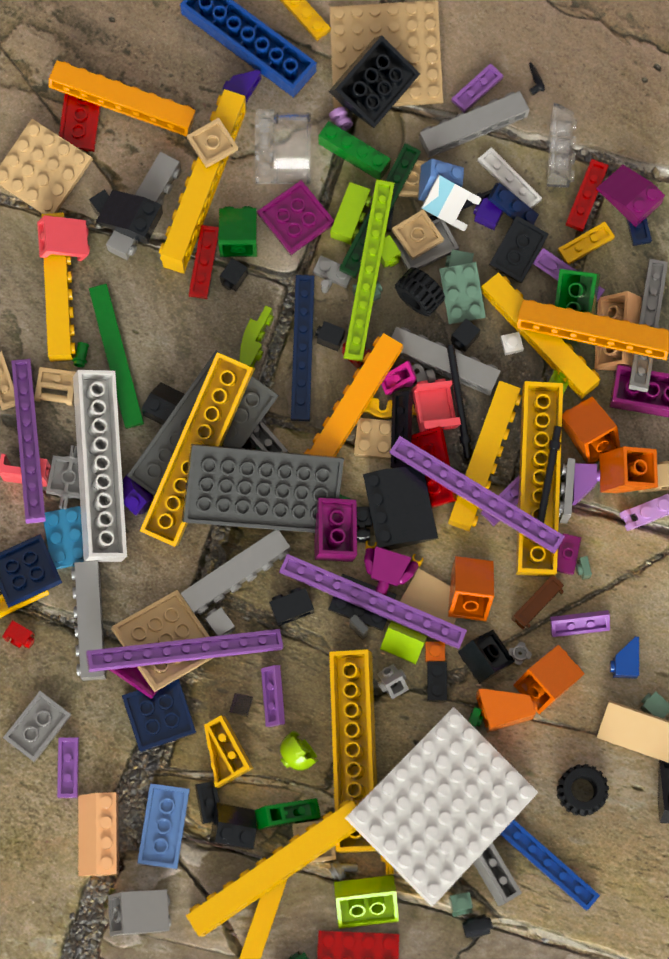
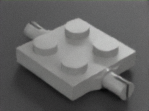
(64, 477)

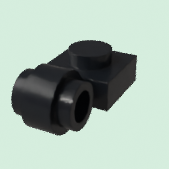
(363, 520)

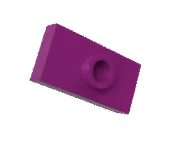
(568, 554)

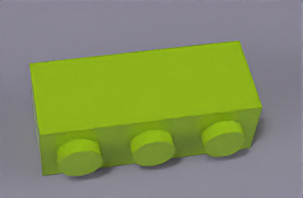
(351, 213)

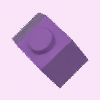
(584, 480)

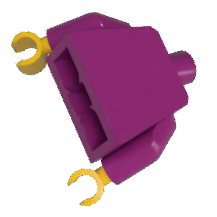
(389, 567)

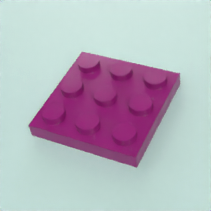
(295, 217)

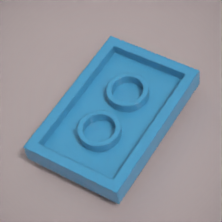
(64, 536)

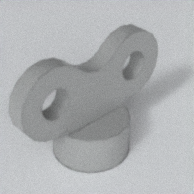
(427, 375)

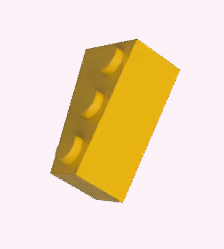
(226, 752)

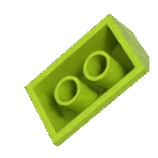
(366, 901)

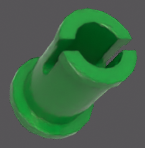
(81, 354)

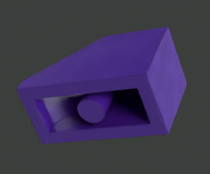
(243, 83)
(487, 214)
(136, 497)

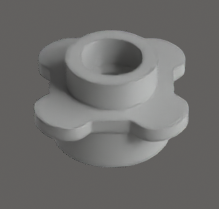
(521, 647)

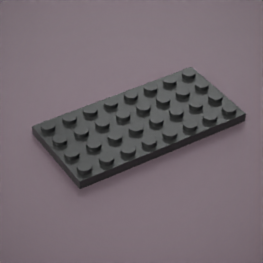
(251, 410)
(258, 487)

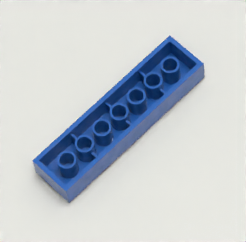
(252, 42)

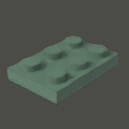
(462, 292)

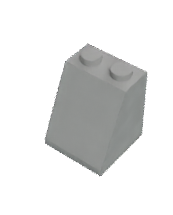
(139, 912)

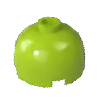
(297, 752)

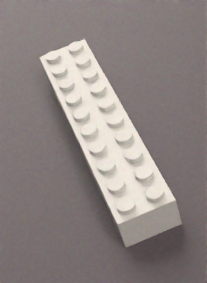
(99, 466)

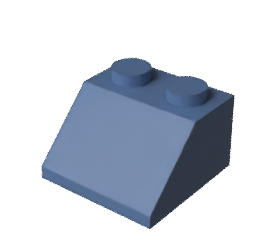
(432, 169)

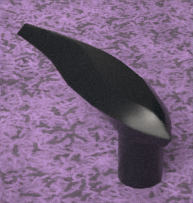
(537, 79)

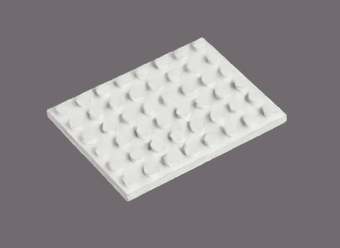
(442, 806)

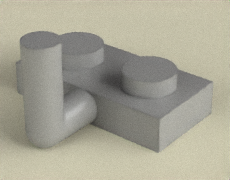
(330, 271)

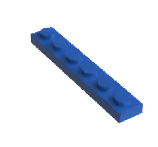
(550, 865)

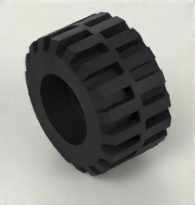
(420, 291)
(597, 781)

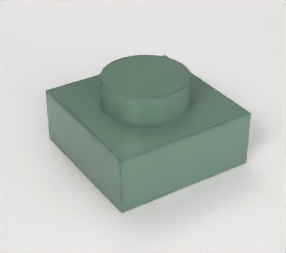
(583, 568)

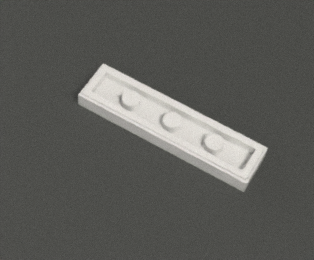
(509, 177)

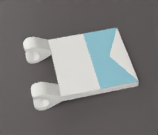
(447, 200)

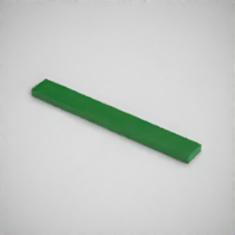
(116, 355)

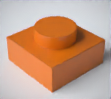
(434, 651)

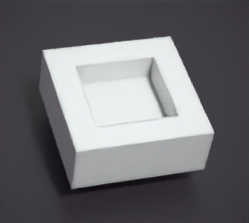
(512, 343)

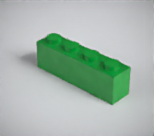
(354, 151)

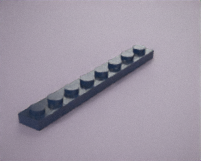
(302, 348)

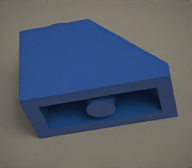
(626, 662)

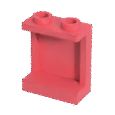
(63, 237)
(434, 405)
(13, 473)

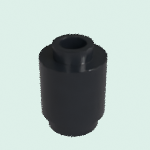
(477, 926)

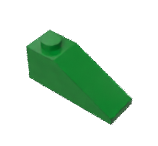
(287, 813)

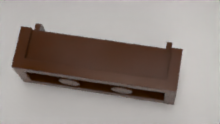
(537, 602)

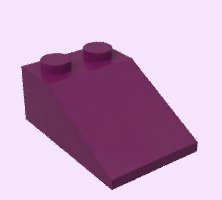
(631, 194)
(336, 530)

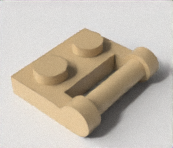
(56, 380)

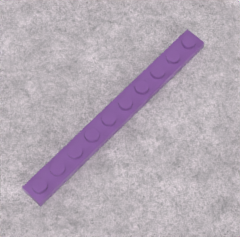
(28, 441)
(477, 494)
(373, 601)
(184, 650)

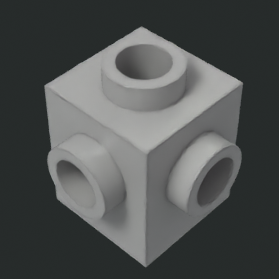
(392, 681)

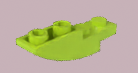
(250, 347)

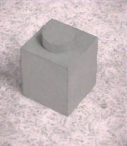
(219, 622)

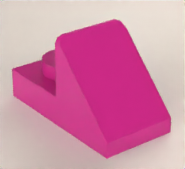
(398, 378)

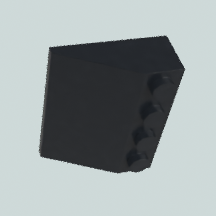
(374, 81)
(400, 507)

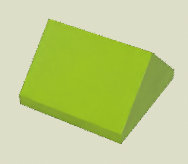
(403, 642)

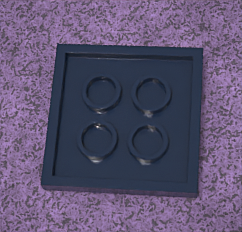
(27, 571)
(160, 718)

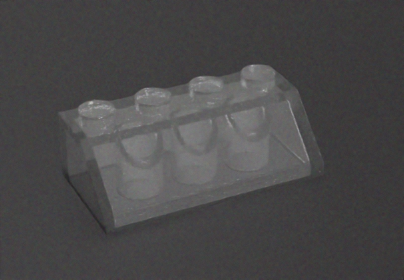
(560, 147)

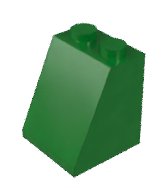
(237, 232)

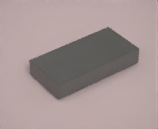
(358, 627)

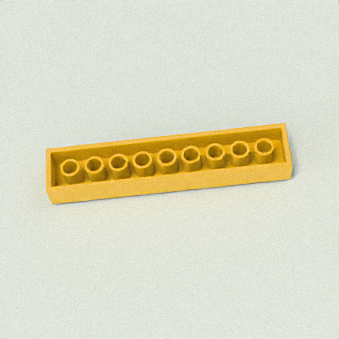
(200, 190)
(539, 415)
(205, 426)
(353, 734)

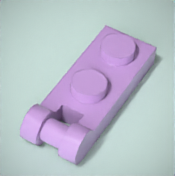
(646, 512)

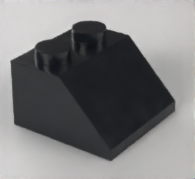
(161, 403)
(486, 656)
(233, 826)

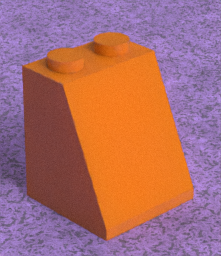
(590, 430)
(628, 470)
(471, 588)
(549, 678)
(504, 708)

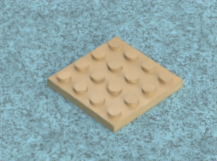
(42, 168)
(162, 622)

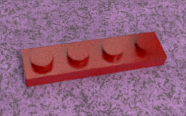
(586, 195)
(204, 262)

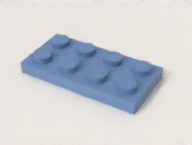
(163, 826)

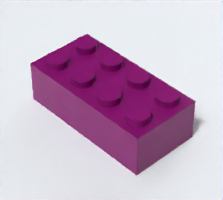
(651, 402)

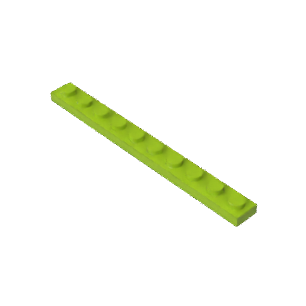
(369, 270)

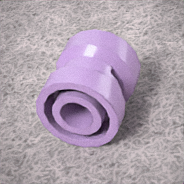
(340, 118)

